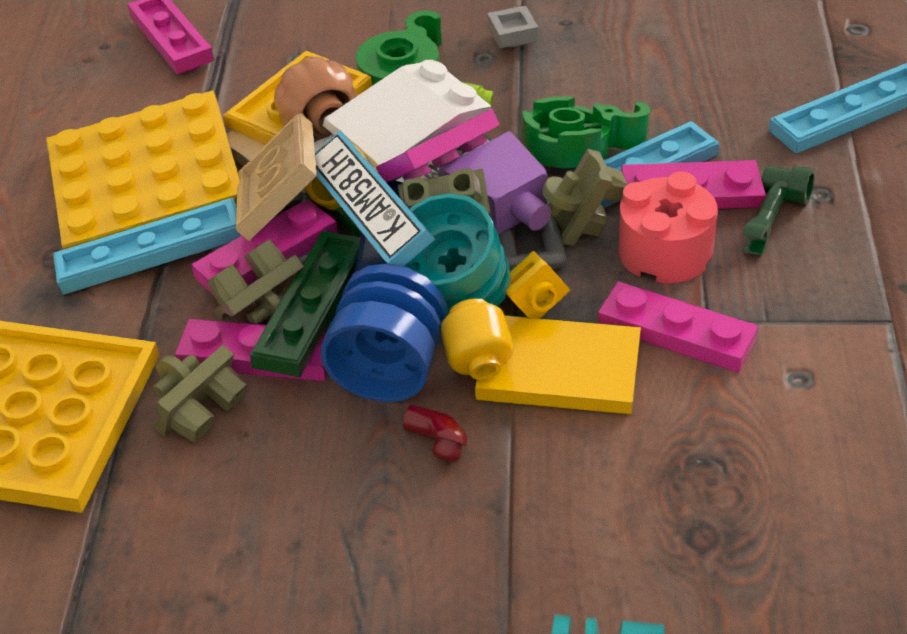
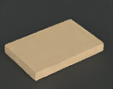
(275, 176)

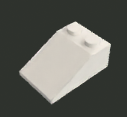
(405, 111)

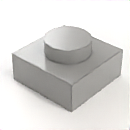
(513, 27)

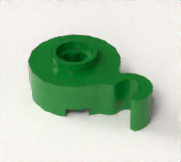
(394, 49)
(562, 132)

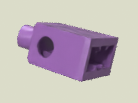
(512, 181)

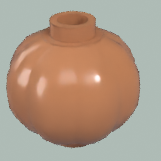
(315, 90)

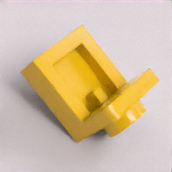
(535, 286)

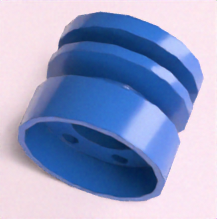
(384, 333)

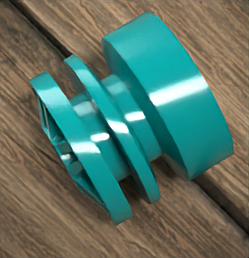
(466, 251)

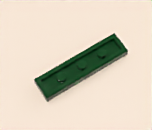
(307, 306)

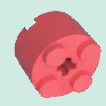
(667, 228)

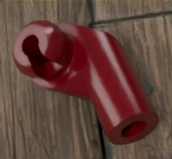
(439, 426)

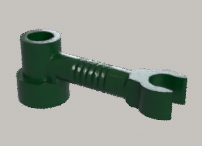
(781, 186)

